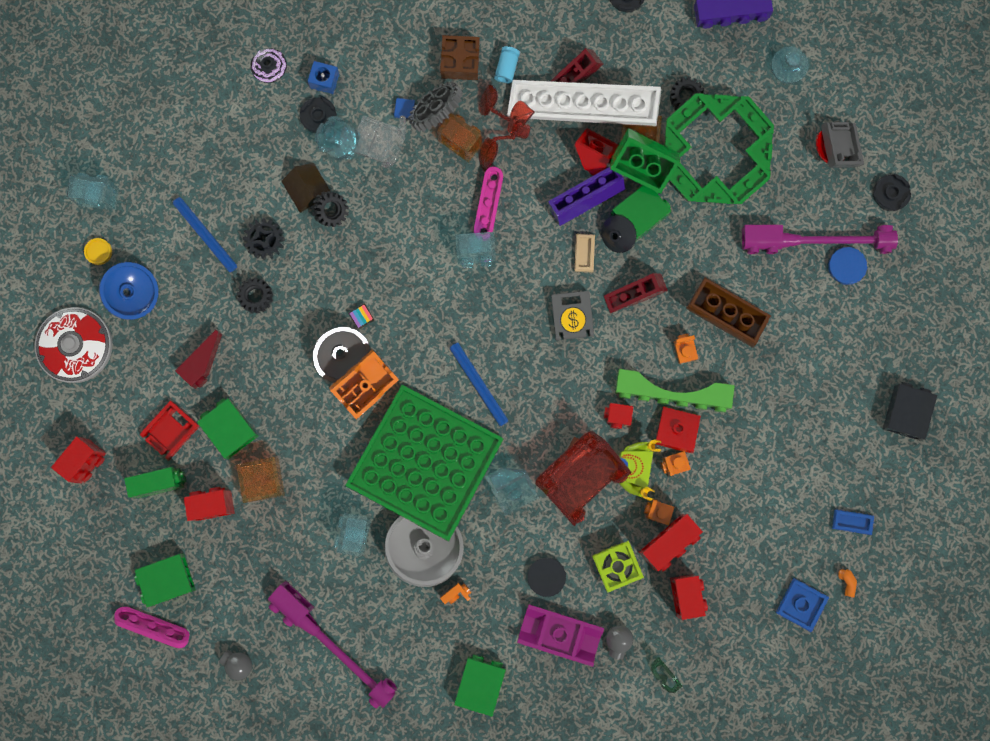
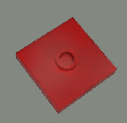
(678, 429)

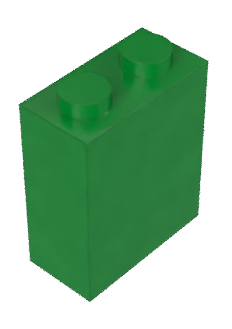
(643, 209)
(227, 428)
(155, 482)
(164, 580)
(480, 685)

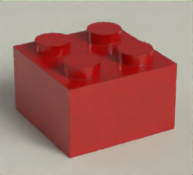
(79, 460)
(209, 505)
(688, 596)

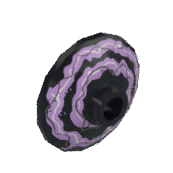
(271, 72)

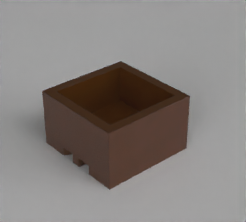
(460, 57)

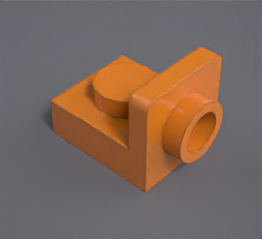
(685, 348)
(675, 464)
(659, 512)
(452, 595)

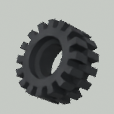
(683, 85)
(320, 203)
(245, 290)

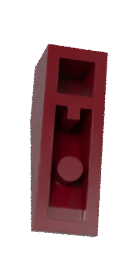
(579, 68)
(636, 292)
(199, 363)

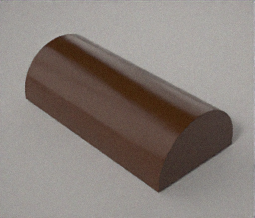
(728, 312)

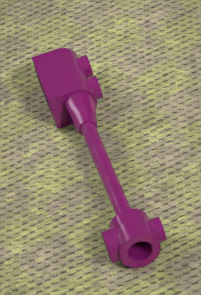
(773, 239)
(296, 612)

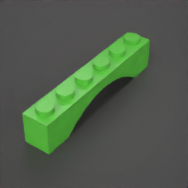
(632, 383)

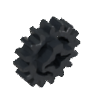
(256, 241)

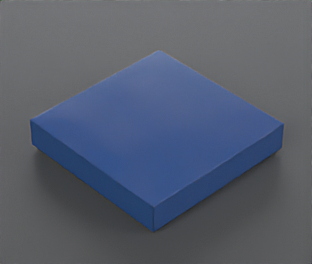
(802, 605)

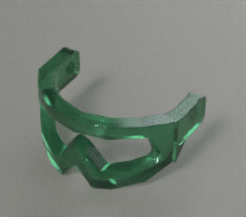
(658, 662)

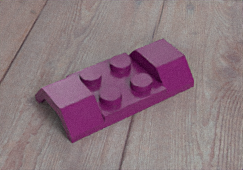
(560, 635)

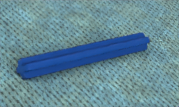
(205, 235)
(479, 384)

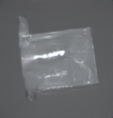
(381, 140)

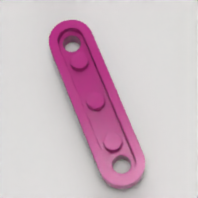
(489, 200)
(151, 627)

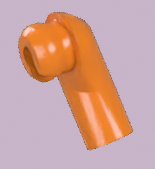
(850, 580)

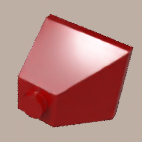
(595, 151)

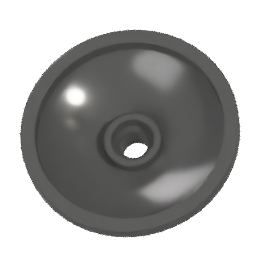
(334, 366)

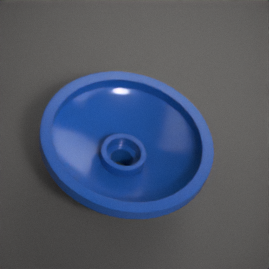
(140, 284)

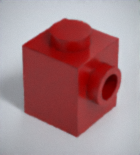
(618, 415)

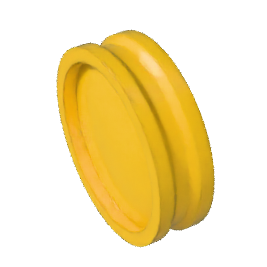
(98, 251)

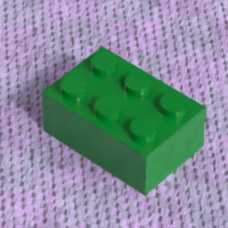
(644, 161)

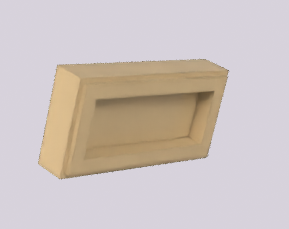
(584, 253)

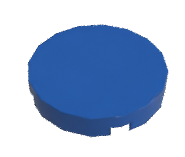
(847, 266)

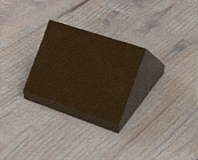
(304, 185)

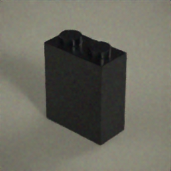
(910, 411)

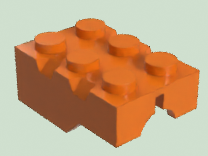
(363, 384)

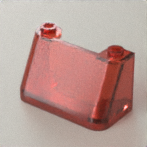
(581, 475)

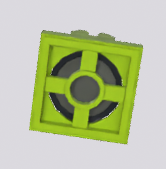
(617, 566)

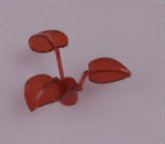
(517, 127)

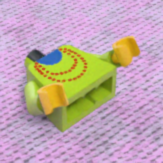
(638, 459)

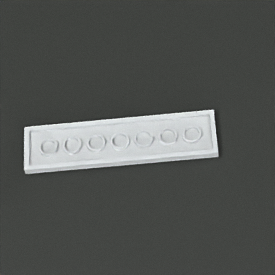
(588, 102)

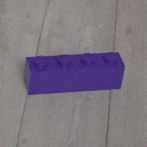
(729, 11)
(586, 195)

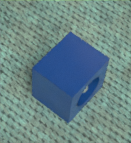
(323, 77)

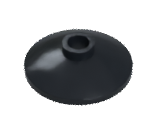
(623, 228)

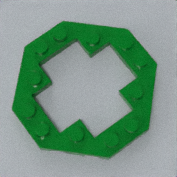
(759, 152)

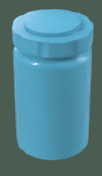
(507, 64)

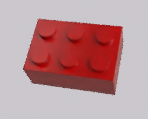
(671, 542)

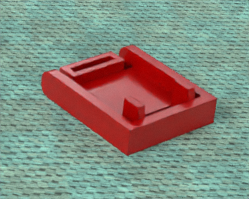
(167, 432)

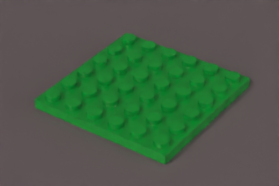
(424, 463)

